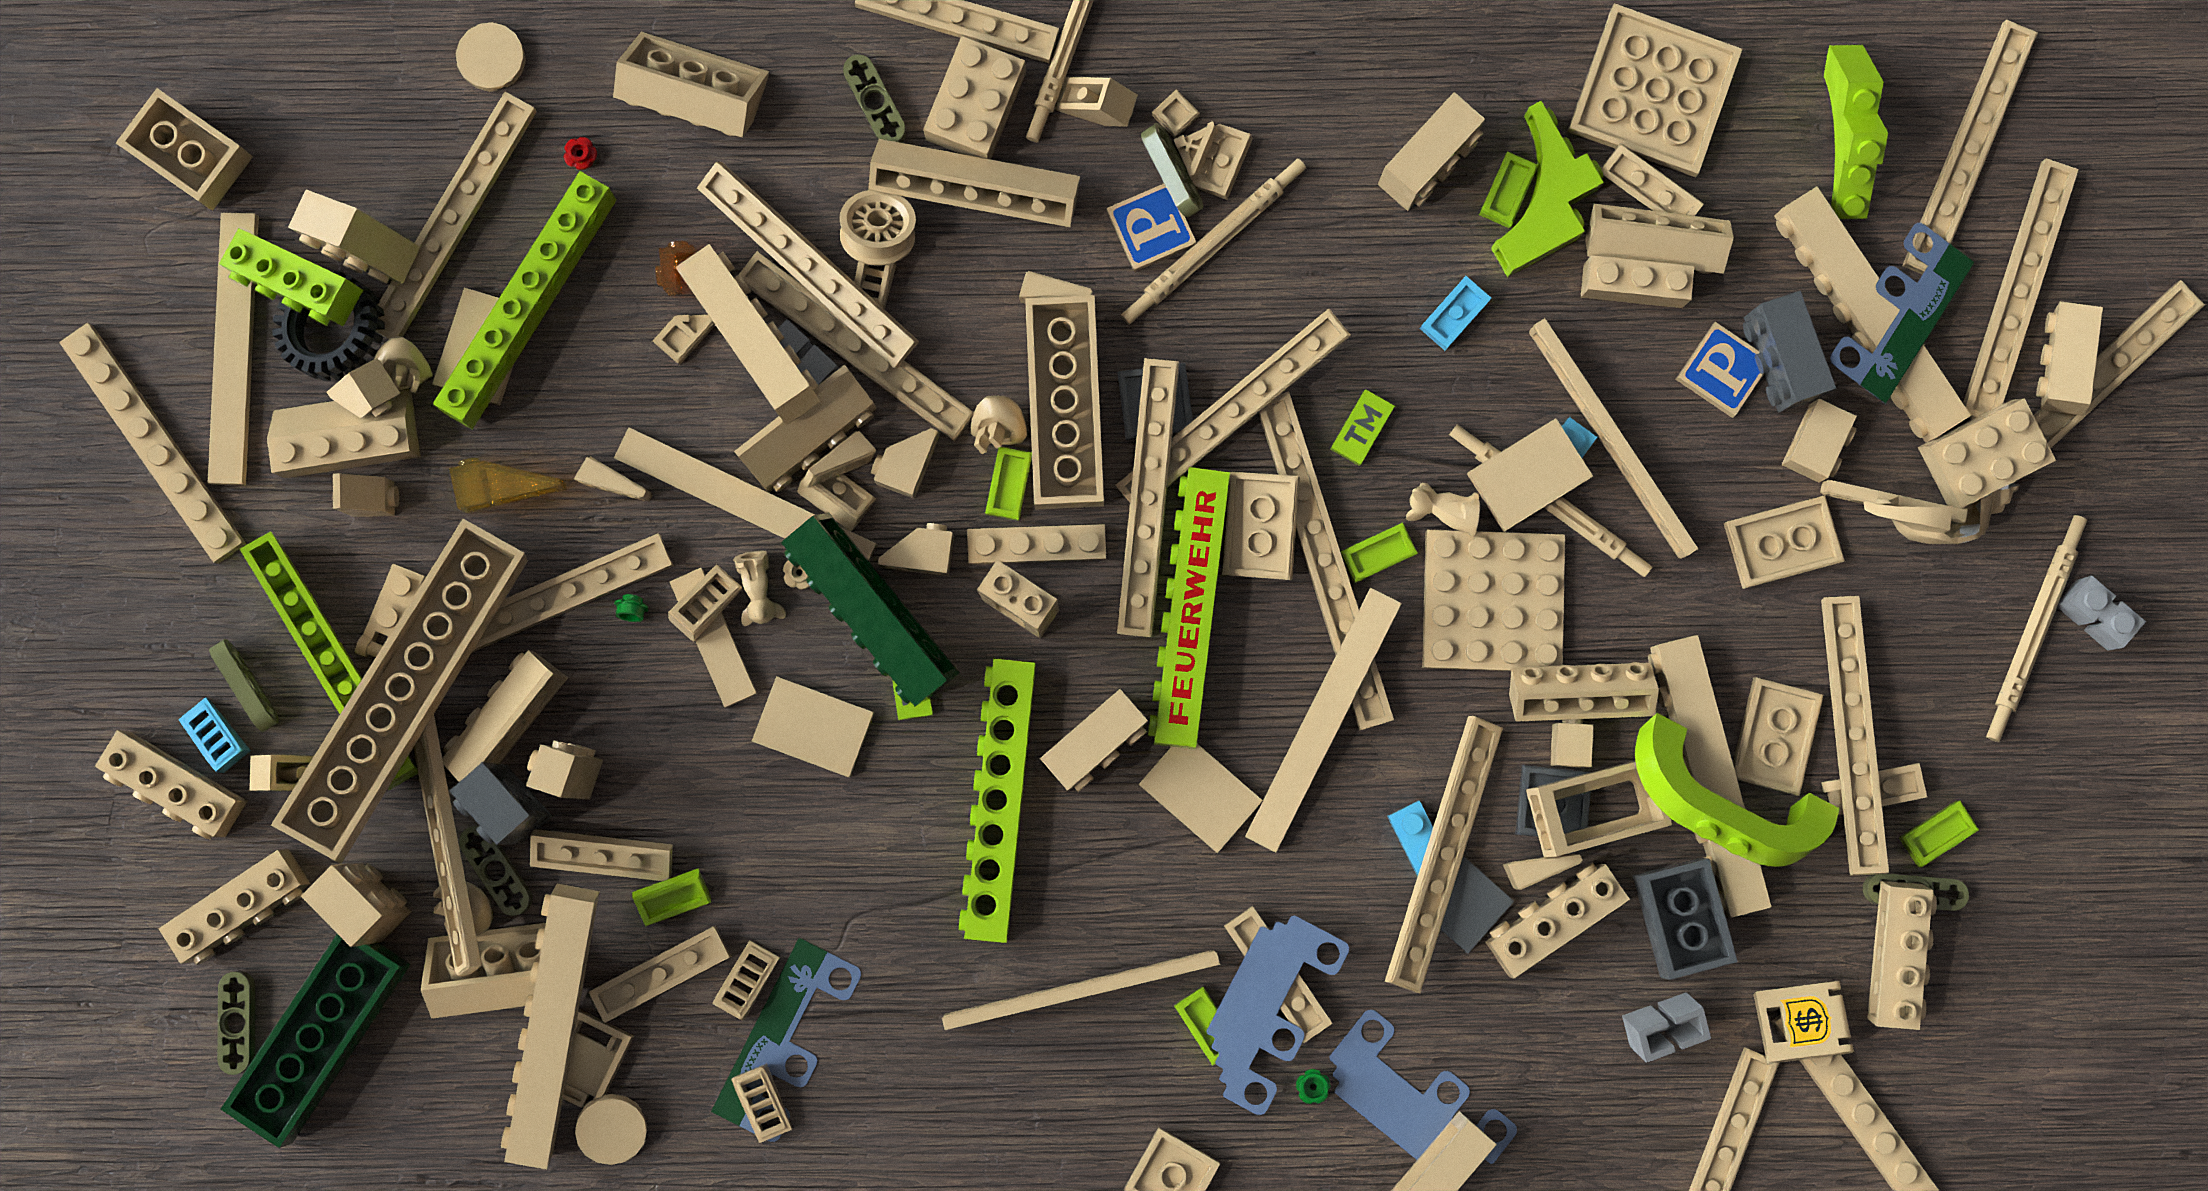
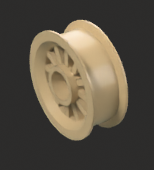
(877, 227)

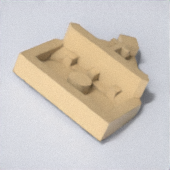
(1214, 157)

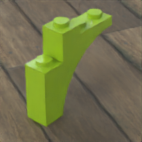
(1858, 129)
(1559, 183)

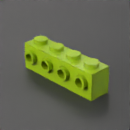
(291, 277)

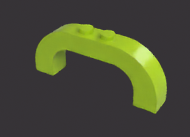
(1717, 819)

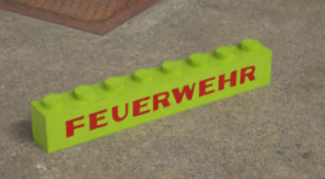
(1191, 608)

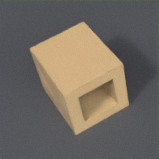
(1572, 744)

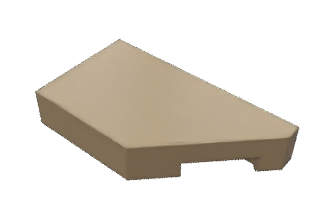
(683, 335)

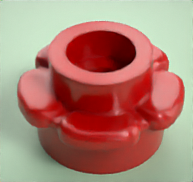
(586, 159)

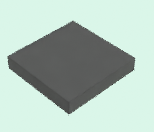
(1130, 393)
(1572, 809)
(1473, 907)

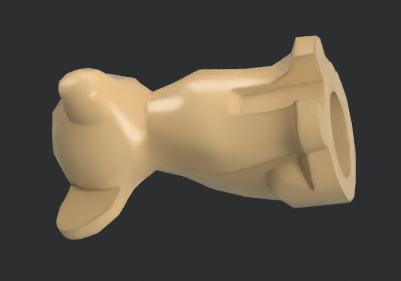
(1453, 510)
(755, 582)

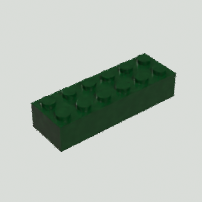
(869, 608)
(314, 1039)

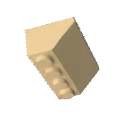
(689, 84)
(333, 438)
(783, 450)
(505, 716)
(496, 985)

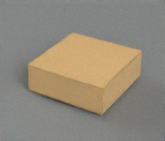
(1175, 113)

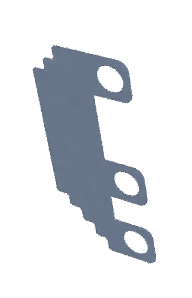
(1253, 999)
(1391, 1102)

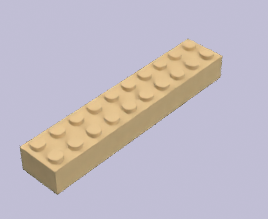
(400, 692)

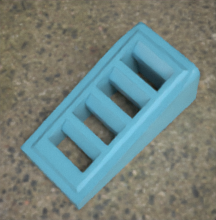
(228, 758)

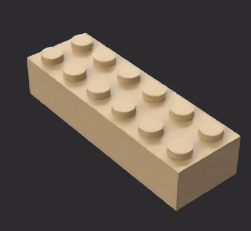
(1064, 402)

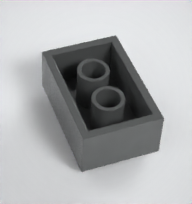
(1788, 352)
(499, 804)
(1685, 918)

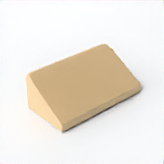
(840, 498)

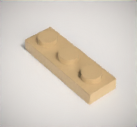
(1648, 184)

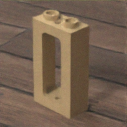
(1018, 599)
(1549, 825)
(1448, 1158)

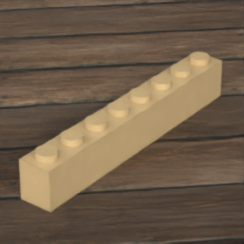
(1851, 286)
(1692, 703)
(551, 1025)

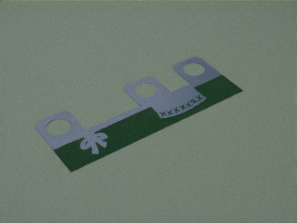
(1919, 312)
(770, 1037)

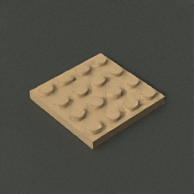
(1655, 90)
(1493, 600)

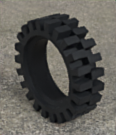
(342, 359)

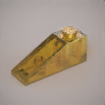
(488, 484)

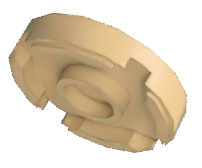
(490, 56)
(611, 1129)

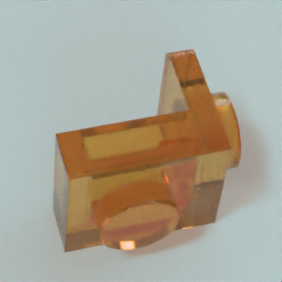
(667, 274)

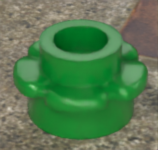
(630, 608)
(1322, 1086)

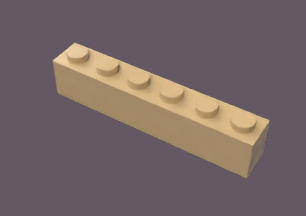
(973, 182)
(748, 334)

